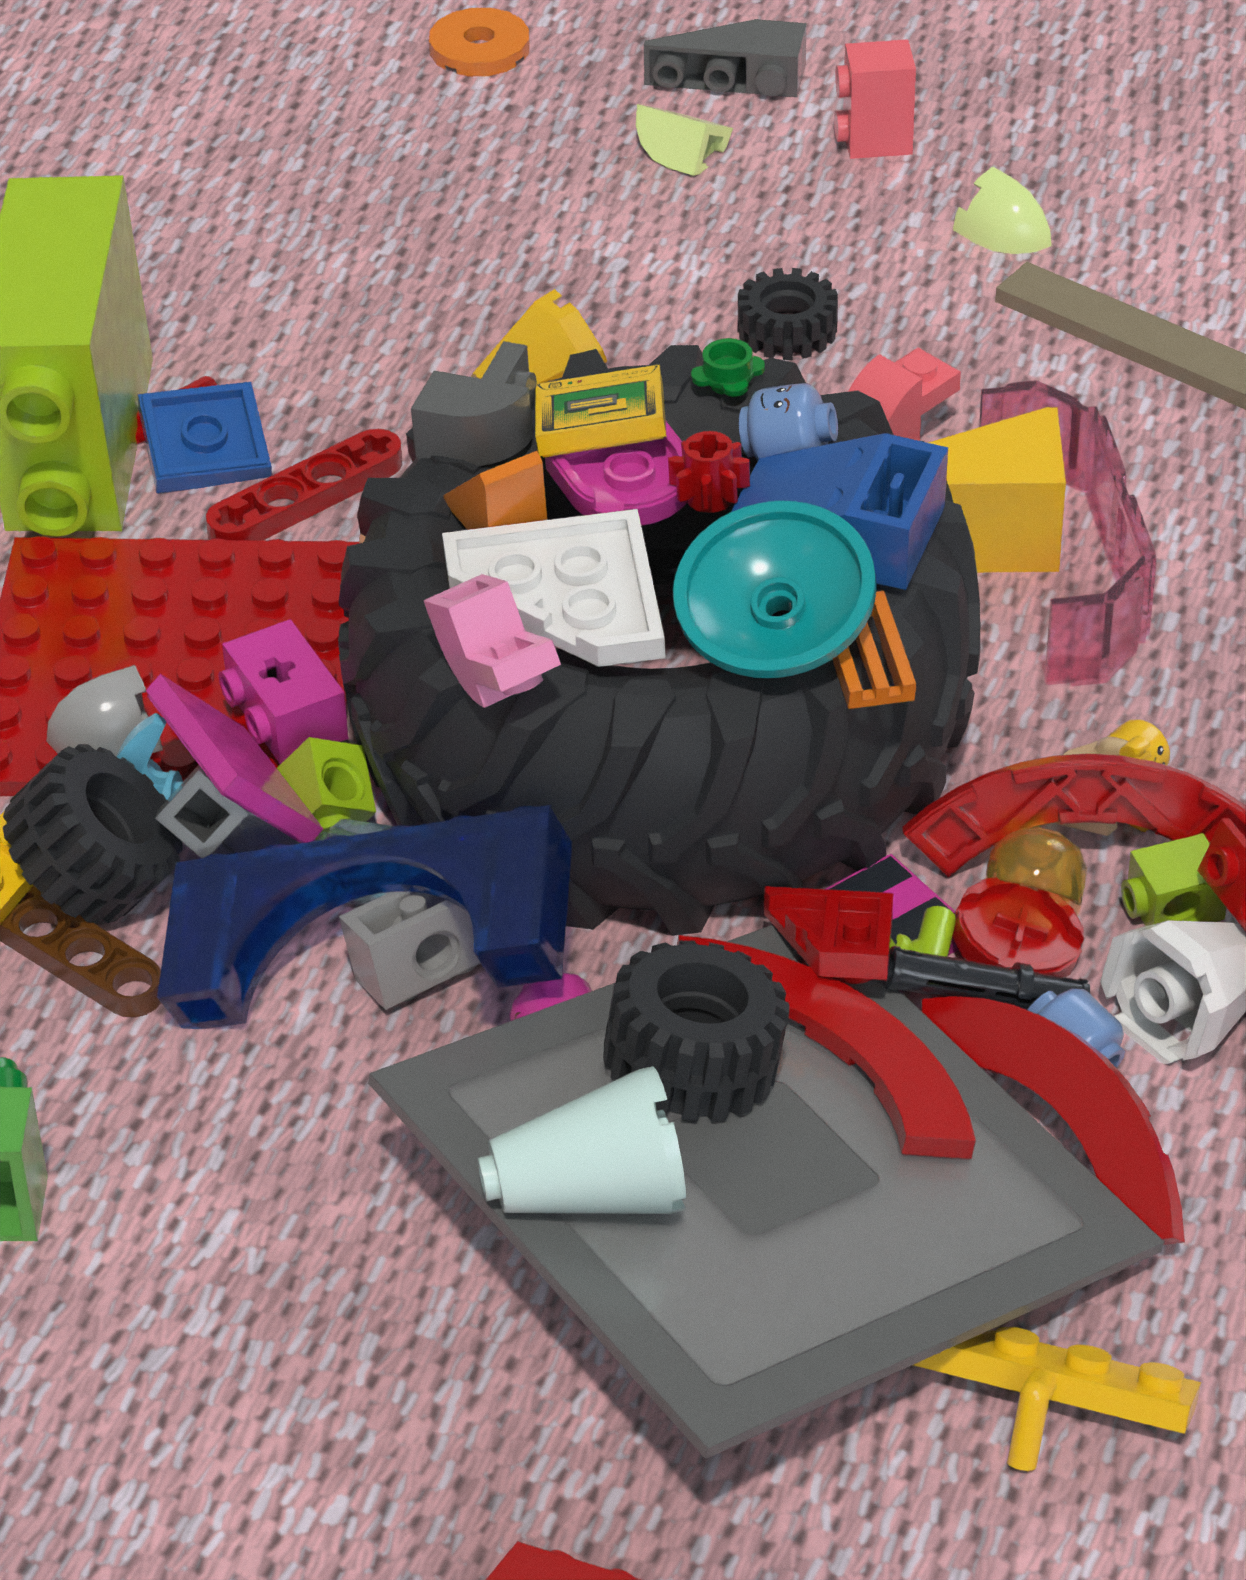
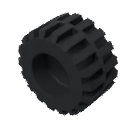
(91, 834)
(704, 1025)

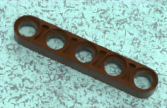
(74, 936)

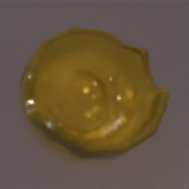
(1040, 860)

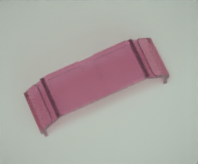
(1094, 632)

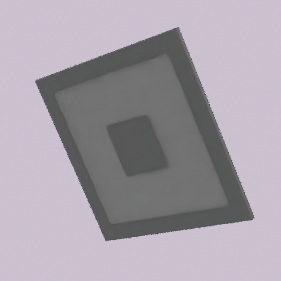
(804, 1229)

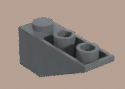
(734, 57)

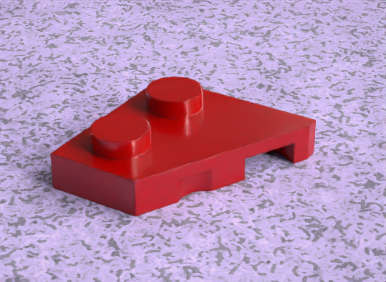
(835, 930)

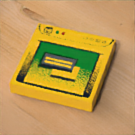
(600, 411)

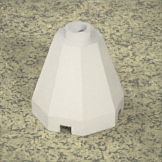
(1179, 974)

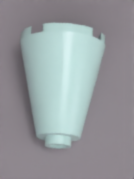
(591, 1155)

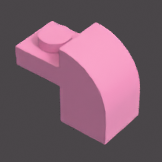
(487, 640)

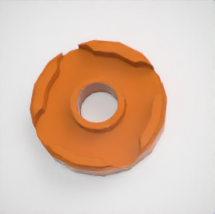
(453, 36)

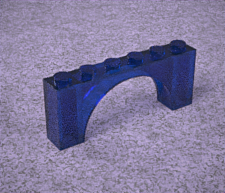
(245, 906)

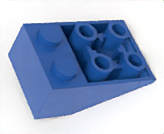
(877, 483)

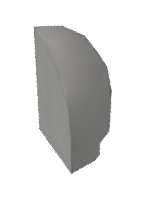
(100, 712)

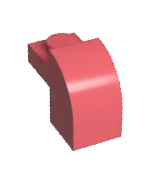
(907, 388)

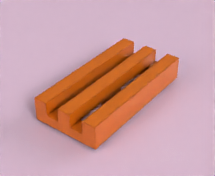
(895, 657)

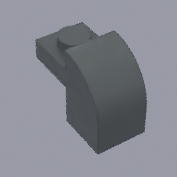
(475, 416)
(213, 822)

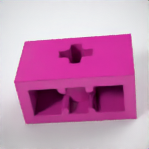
(282, 689)

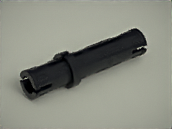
(965, 978)

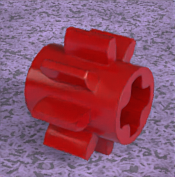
(709, 471)

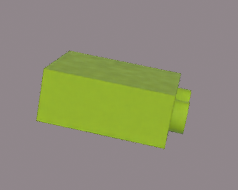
(69, 354)

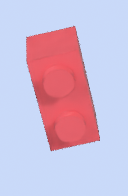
(877, 99)

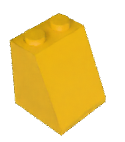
(1011, 490)

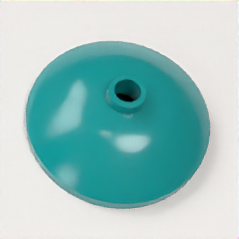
(770, 562)

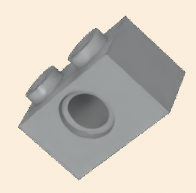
(407, 944)

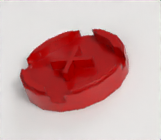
(1015, 924)

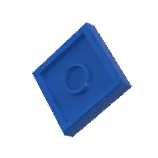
(203, 436)

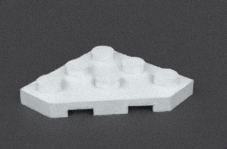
(571, 581)

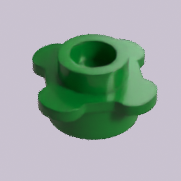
(728, 367)

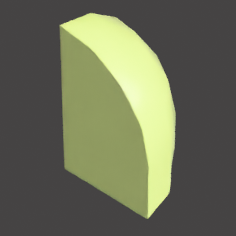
(679, 139)
(1003, 216)

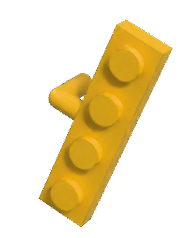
(1073, 1376)

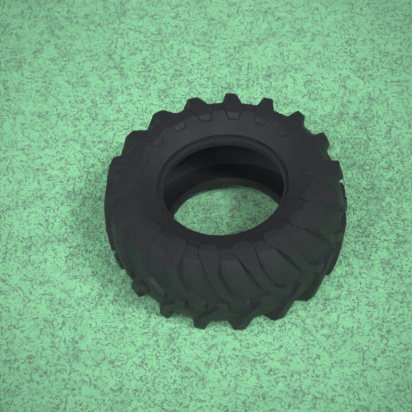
(664, 778)

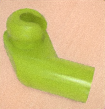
(934, 933)

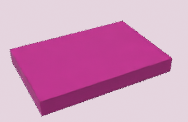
(233, 761)

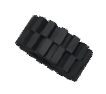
(808, 328)

